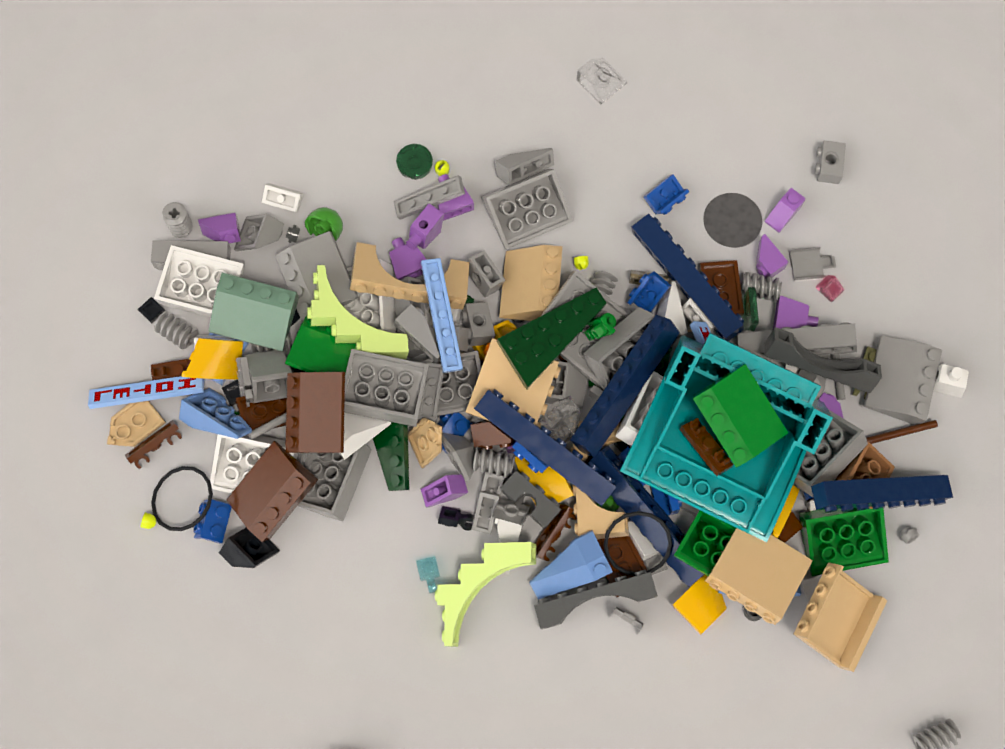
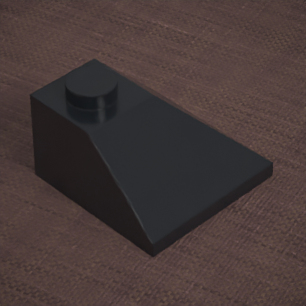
(247, 550)

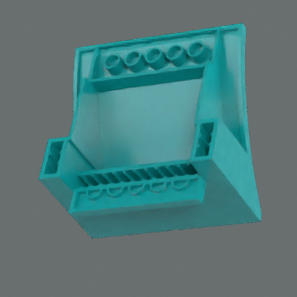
(744, 495)

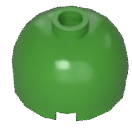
(323, 221)

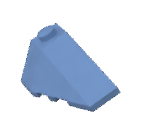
(211, 414)
(575, 566)

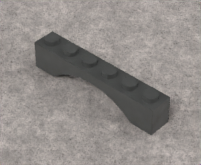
(855, 373)
(555, 611)

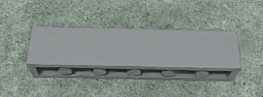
(819, 340)

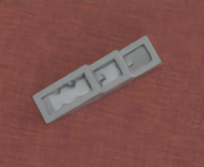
(487, 501)

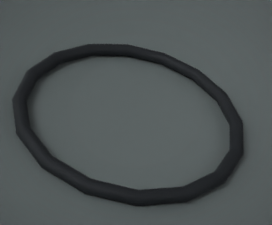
(203, 513)
(634, 514)

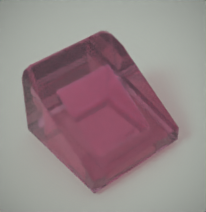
(830, 287)

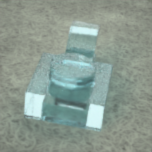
(428, 571)

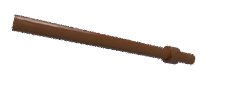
(902, 432)

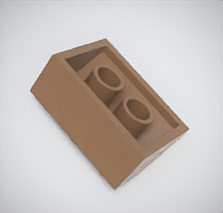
(867, 465)

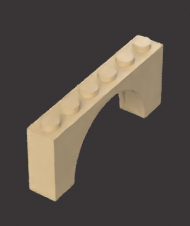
(371, 278)
(592, 516)

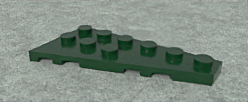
(542, 340)
(393, 455)

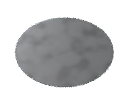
(732, 220)

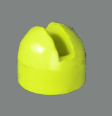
(445, 168)
(581, 262)
(148, 521)

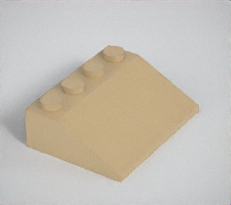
(530, 281)

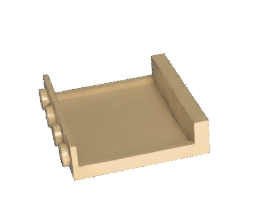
(500, 375)
(759, 574)
(840, 618)

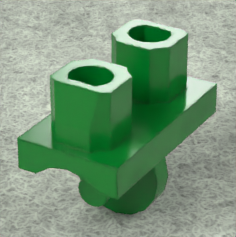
(600, 327)

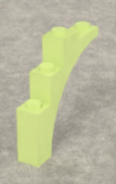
(346, 328)
(473, 577)

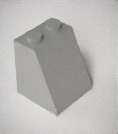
(268, 375)

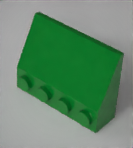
(316, 350)
(740, 415)
(844, 538)
(704, 542)

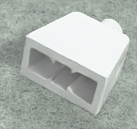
(951, 380)

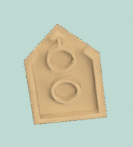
(134, 424)
(426, 441)

